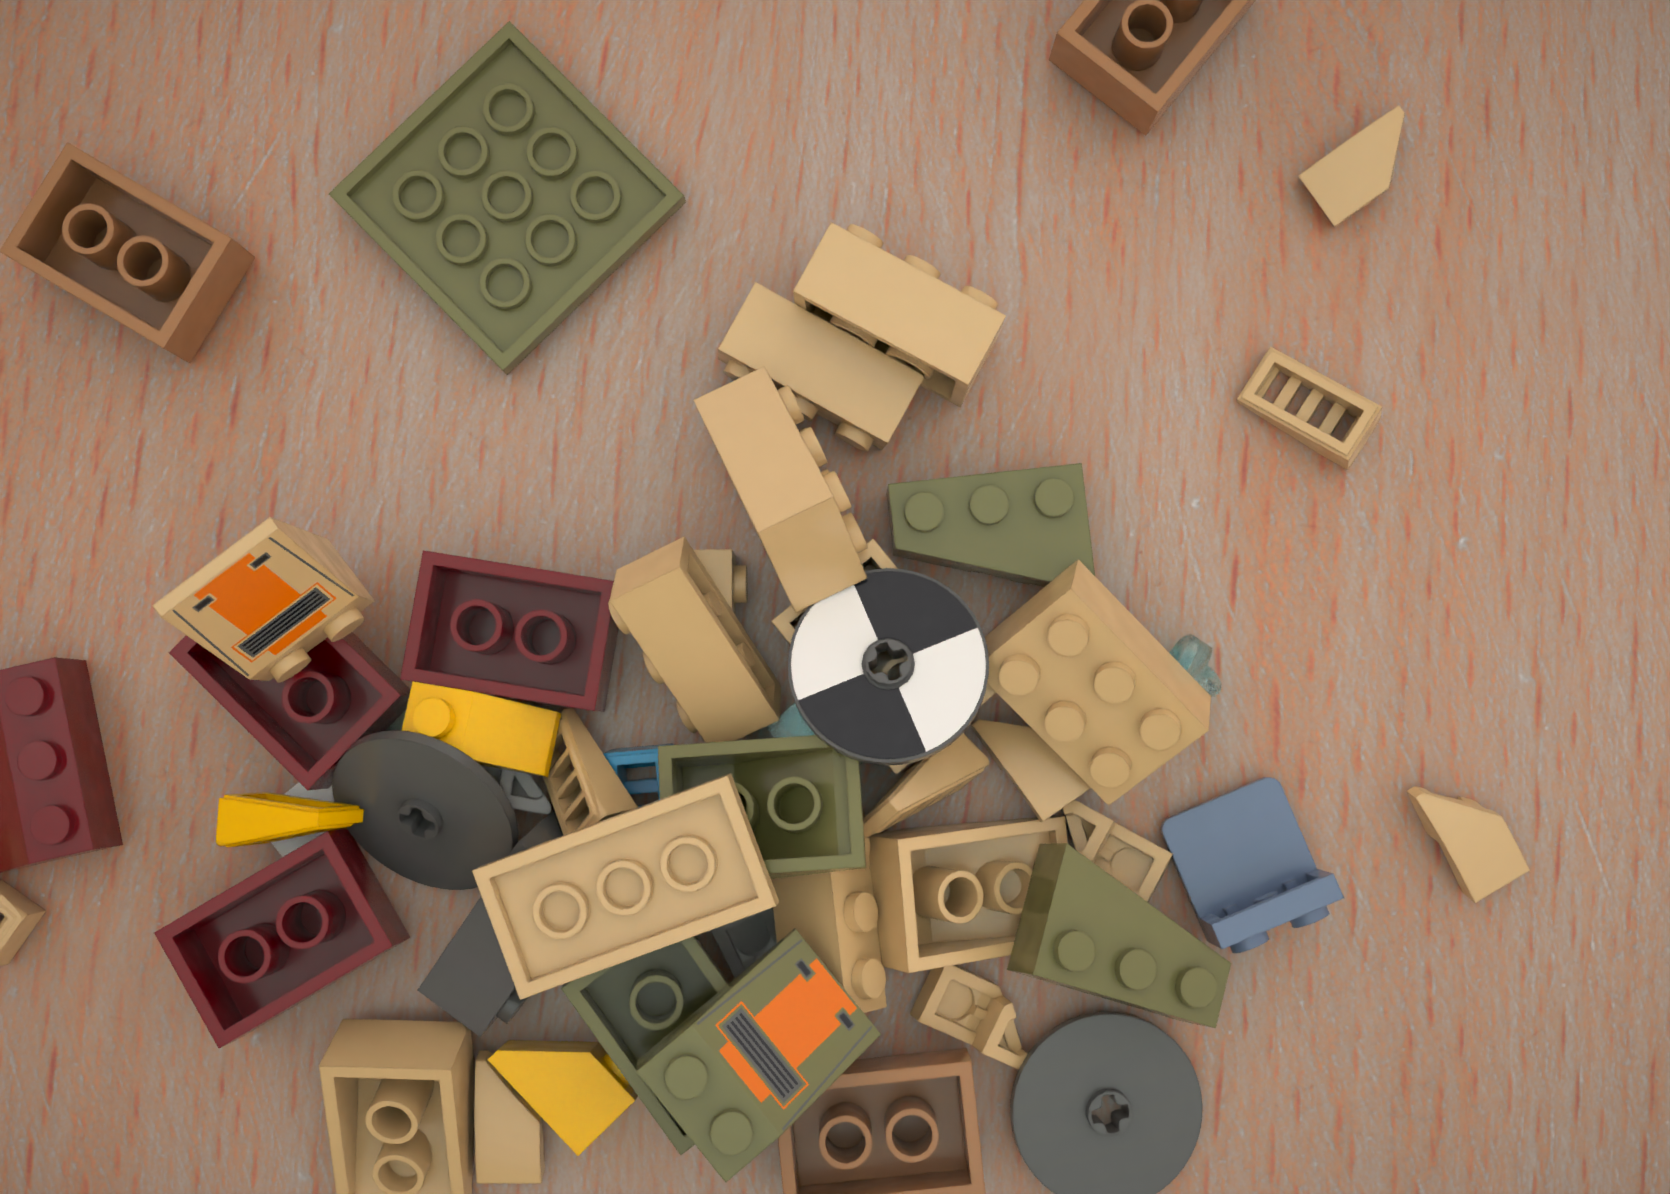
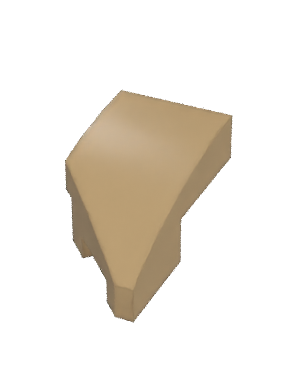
(1356, 169)
(1032, 766)
(1473, 841)
(1117, 850)
(970, 1011)
(506, 1130)

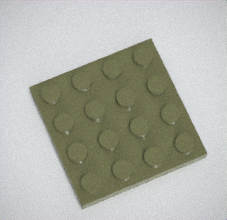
(508, 197)

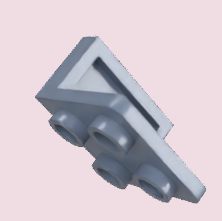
(1247, 866)

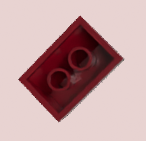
(52, 766)

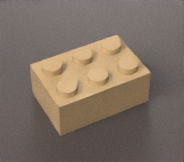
(901, 309)
(783, 489)
(1095, 683)

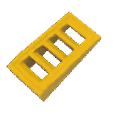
(275, 817)

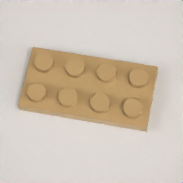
(625, 886)

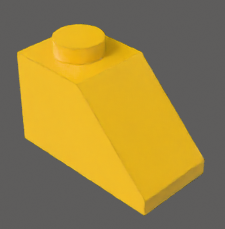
(485, 727)
(568, 1085)

